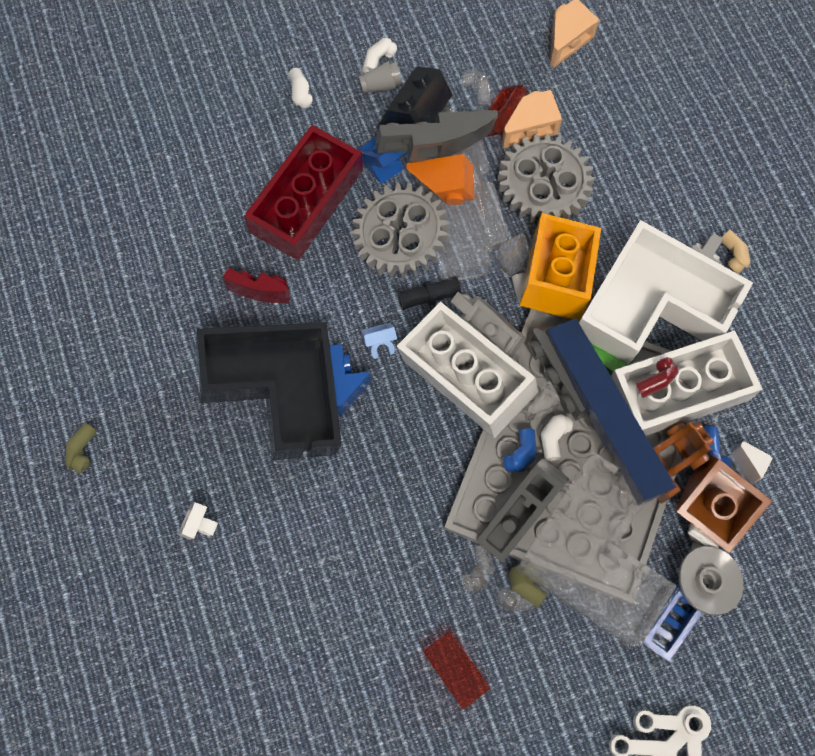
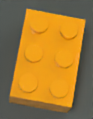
(561, 267)

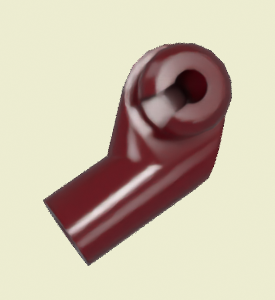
(658, 381)

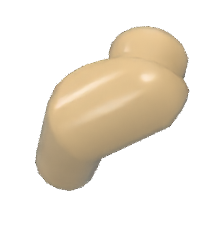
(739, 249)

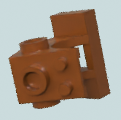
(691, 443)

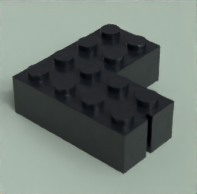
(287, 368)

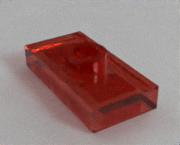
(505, 104)
(456, 670)

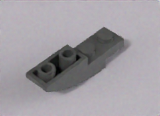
(447, 136)

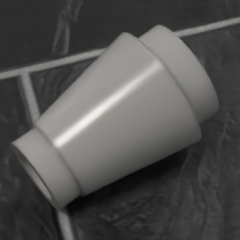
(381, 78)

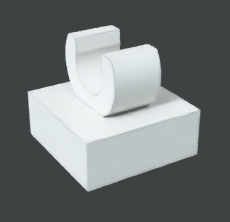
(195, 522)

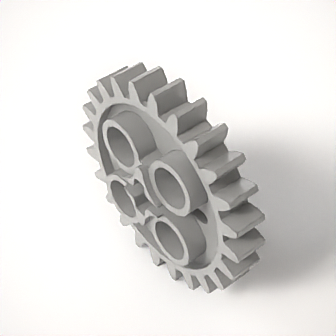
(545, 178)
(427, 232)

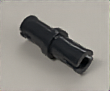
(428, 293)

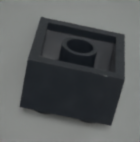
(419, 98)

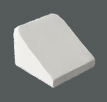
(751, 461)

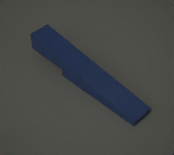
(610, 413)

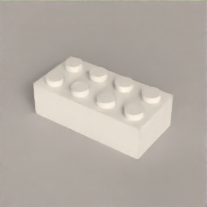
(468, 369)
(709, 379)

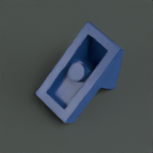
(381, 165)
(347, 386)

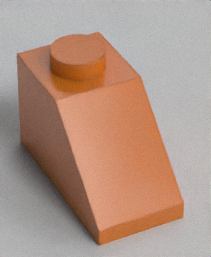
(447, 177)

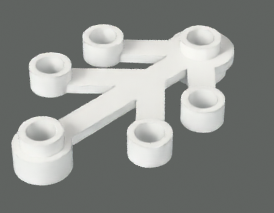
(670, 747)

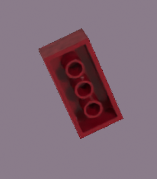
(304, 192)

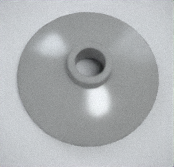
(723, 577)

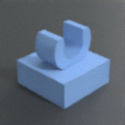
(379, 335)

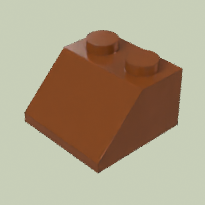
(721, 503)

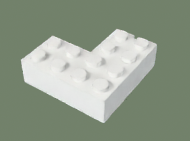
(664, 280)

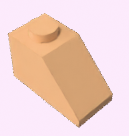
(571, 29)
(534, 115)

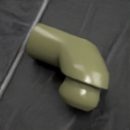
(74, 448)
(526, 588)

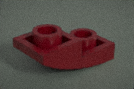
(264, 289)

